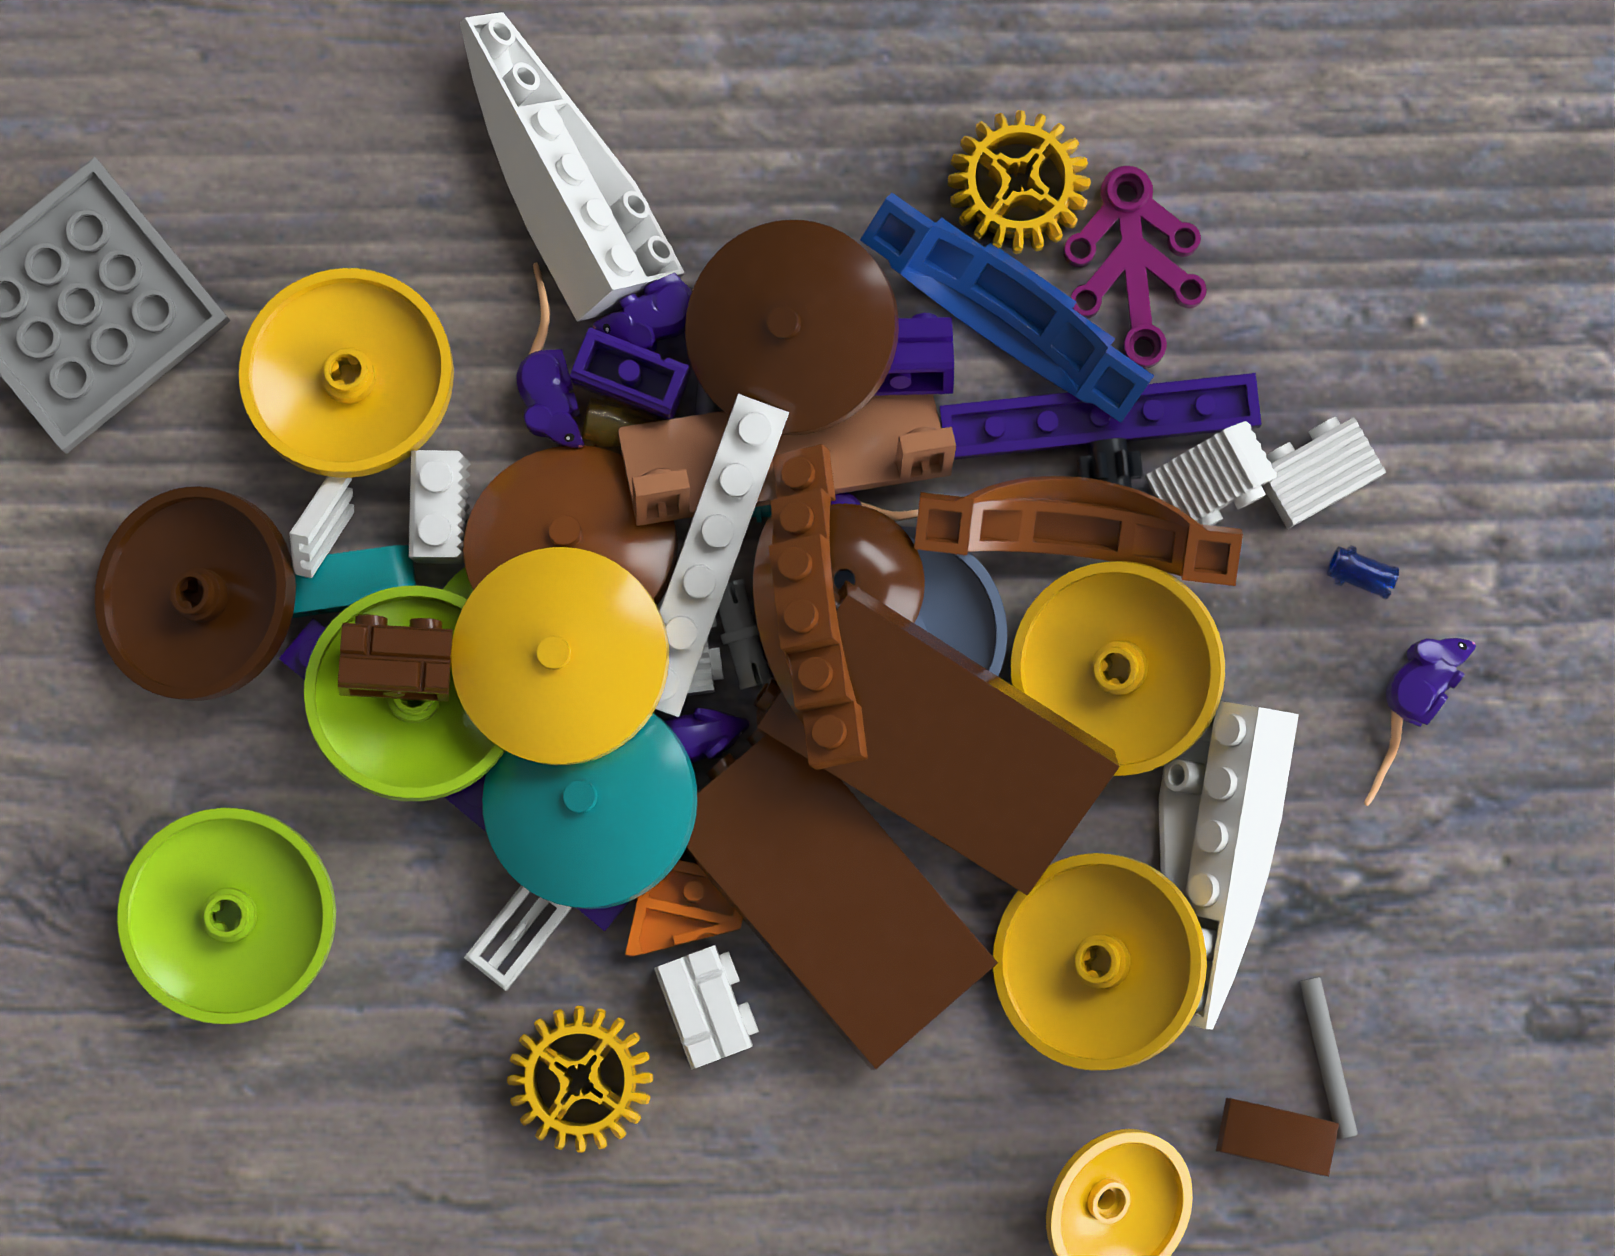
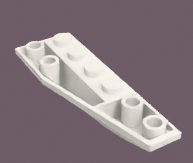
(563, 176)
(1221, 831)

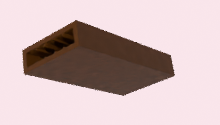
(955, 745)
(832, 897)

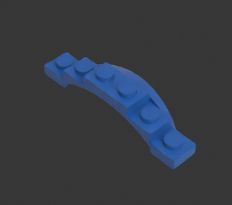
(1007, 306)

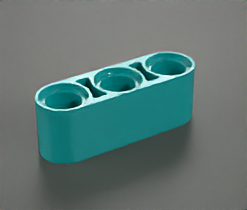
(350, 577)

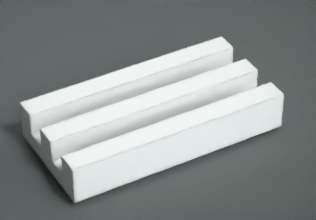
(320, 525)
(490, 968)

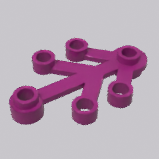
(1134, 257)

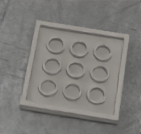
(93, 306)

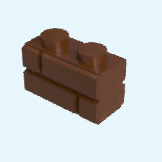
(395, 659)

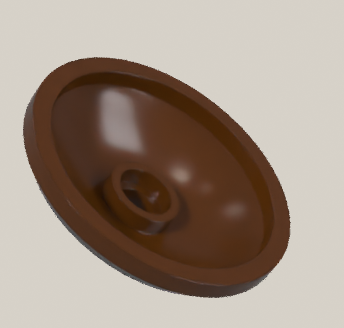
(877, 556)

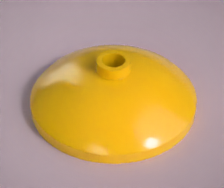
(1143, 1200)

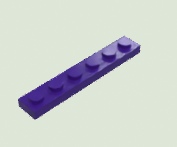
(1067, 422)

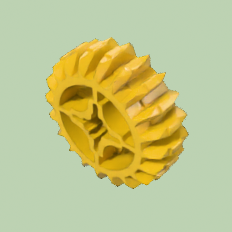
(1035, 197)
(543, 1052)

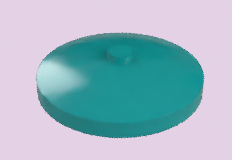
(594, 827)

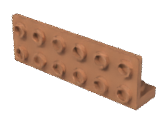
(879, 446)

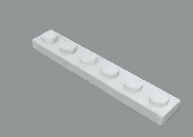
(716, 539)

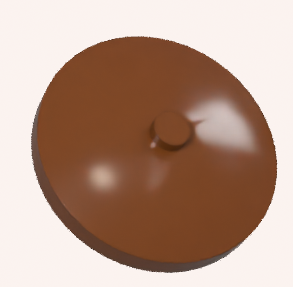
(570, 502)

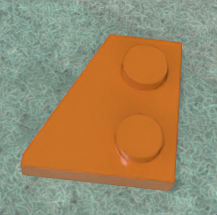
(679, 912)

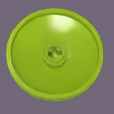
(395, 744)
(226, 915)

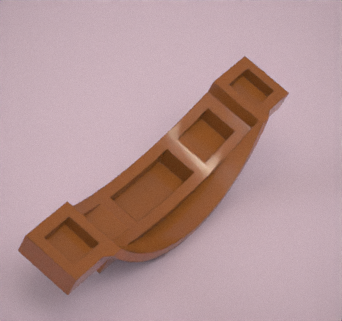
(1082, 521)
(799, 609)

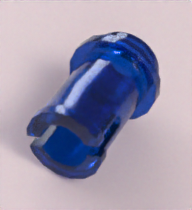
(1362, 572)

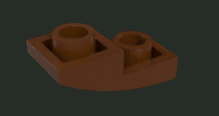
(1277, 1137)

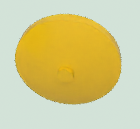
(346, 372)
(560, 656)
(1123, 660)
(1100, 962)

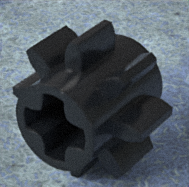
(1111, 462)

